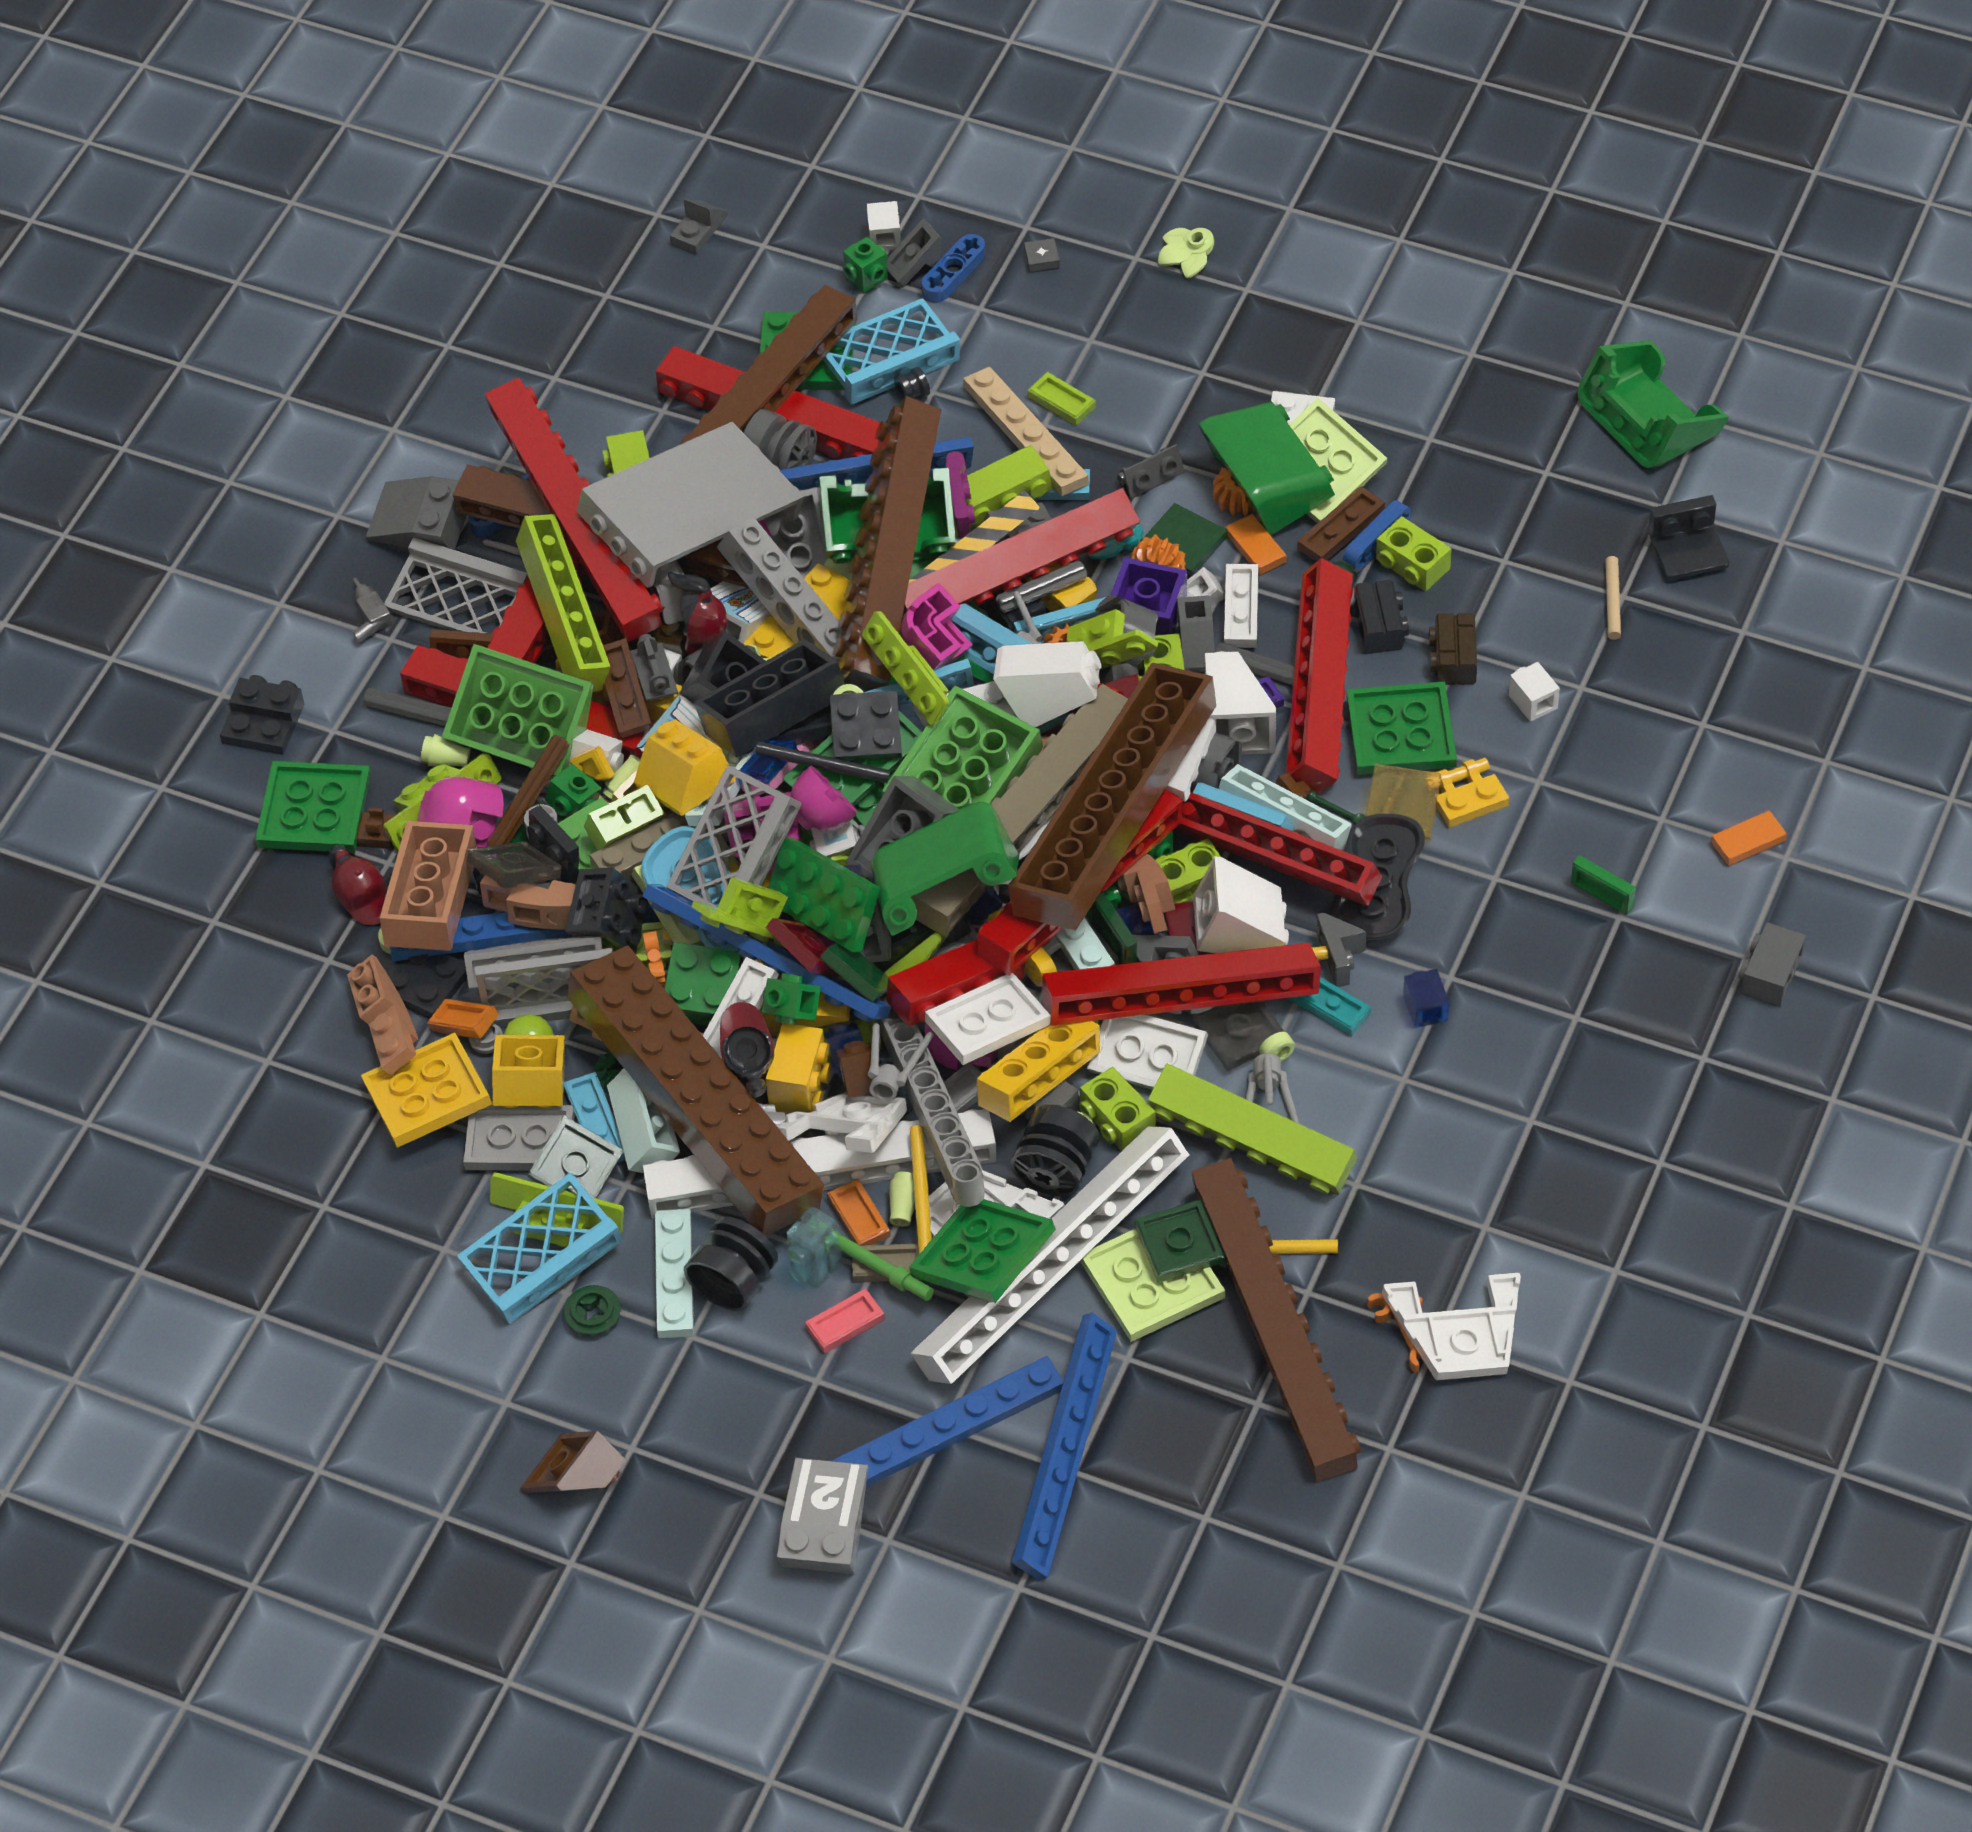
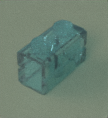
(813, 1248)

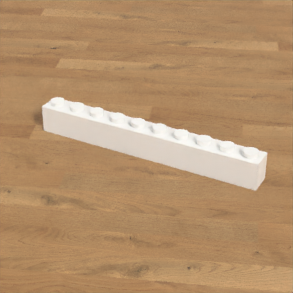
(689, 1185)
(1078, 1229)

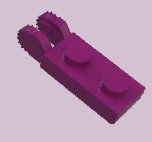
(959, 493)

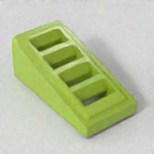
(921, 953)

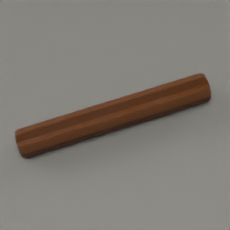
(529, 791)

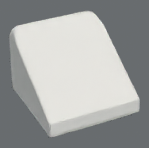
(1204, 584)

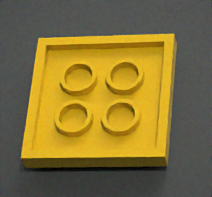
(427, 1090)

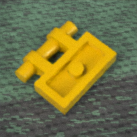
(1473, 799)

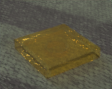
(1405, 793)

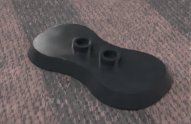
(1393, 846)

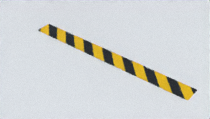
(987, 533)

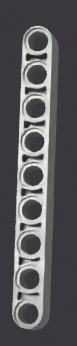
(935, 1111)

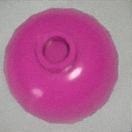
(821, 803)

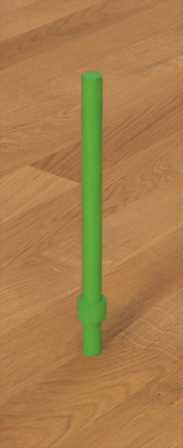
(898, 1276)

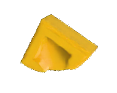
(593, 763)

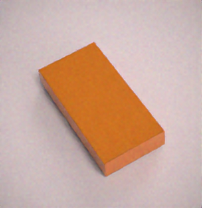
(1256, 544)
(1748, 838)
(463, 1018)
(858, 1214)

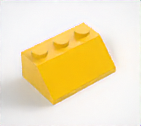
(680, 767)

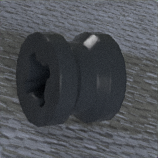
(912, 384)

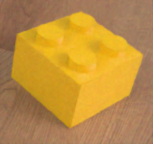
(798, 1069)
(528, 1070)

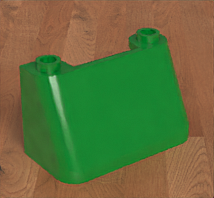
(1638, 409)
(1268, 463)
(842, 506)
(939, 852)

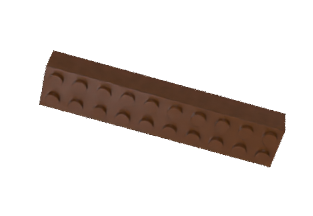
(886, 537)
(1112, 796)
(695, 1091)

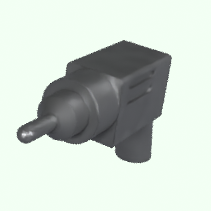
(372, 611)

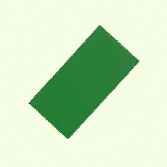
(1603, 885)

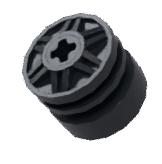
(1055, 1150)
(730, 1263)

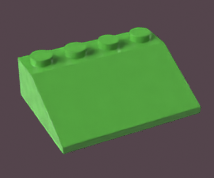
(516, 708)
(971, 751)

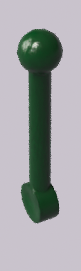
(1314, 798)

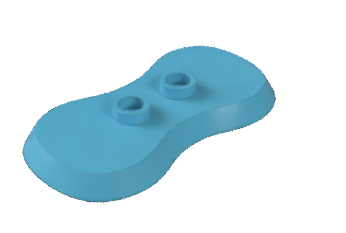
(662, 860)

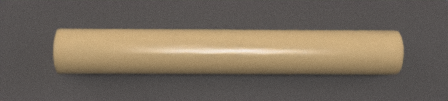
(1613, 597)

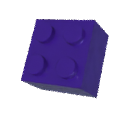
(1154, 588)

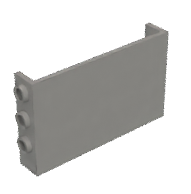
(685, 499)

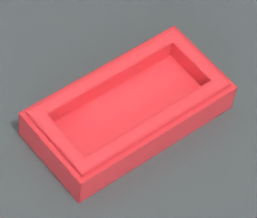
(845, 1320)

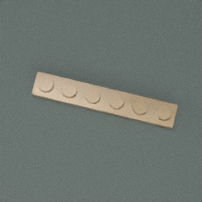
(1025, 428)

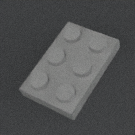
(510, 1136)

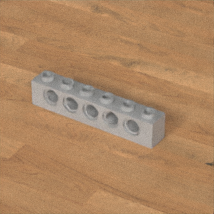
(779, 586)

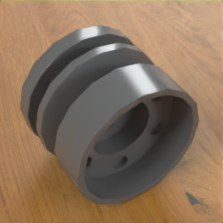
(781, 441)

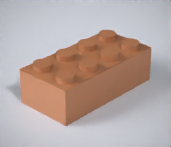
(428, 886)

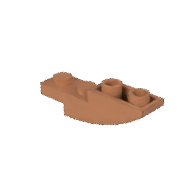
(1150, 888)
(531, 904)
(385, 1013)

